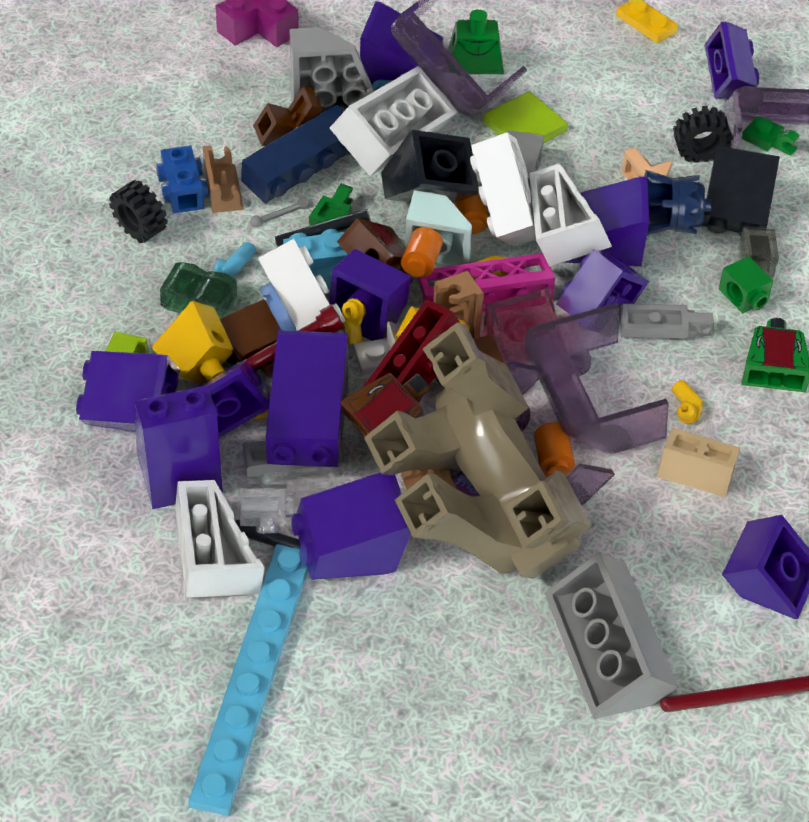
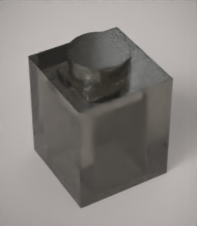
(760, 247)

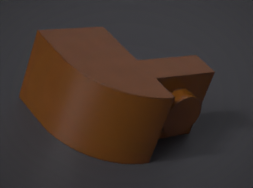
(278, 120)

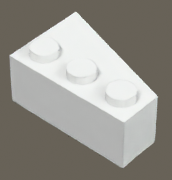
(505, 189)
(563, 218)
(295, 283)
(211, 545)

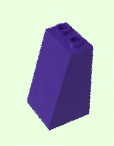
(306, 397)
(177, 442)

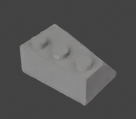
(328, 67)

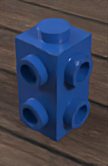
(182, 179)

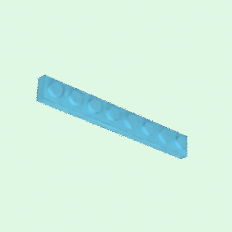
(249, 684)

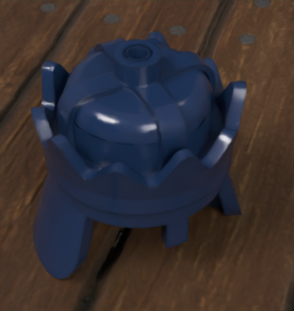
(675, 203)

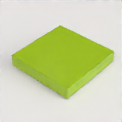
(526, 115)

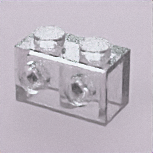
(266, 506)

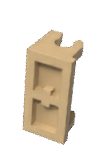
(698, 462)

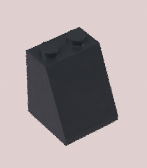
(430, 164)
(740, 190)

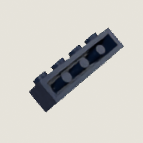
(293, 157)

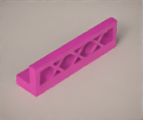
(495, 287)

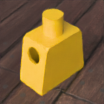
(196, 343)

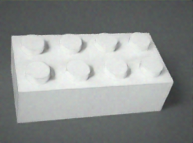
(382, 120)

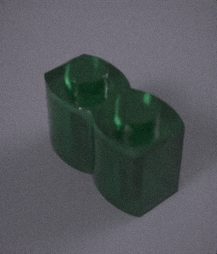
(191, 283)

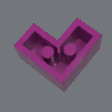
(245, 18)

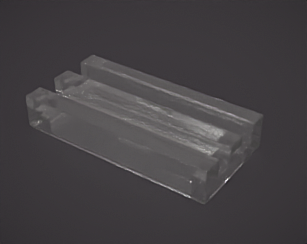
(299, 479)

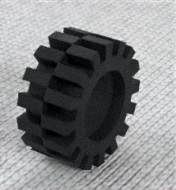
(698, 123)
(138, 211)

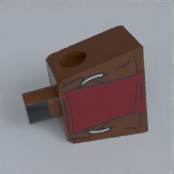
(376, 241)
(383, 398)

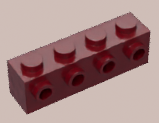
(407, 353)

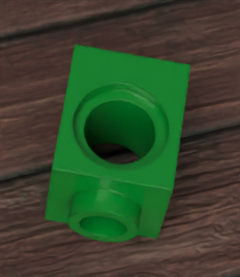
(746, 285)

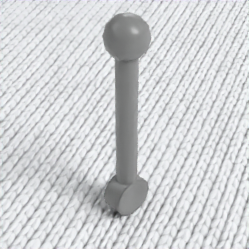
(256, 221)

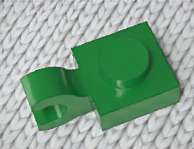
(768, 134)
(332, 207)

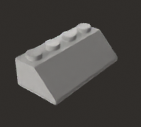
(610, 638)

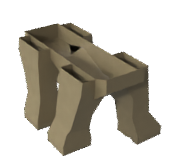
(520, 515)

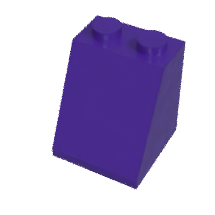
(380, 51)
(624, 217)
(118, 381)
(352, 529)

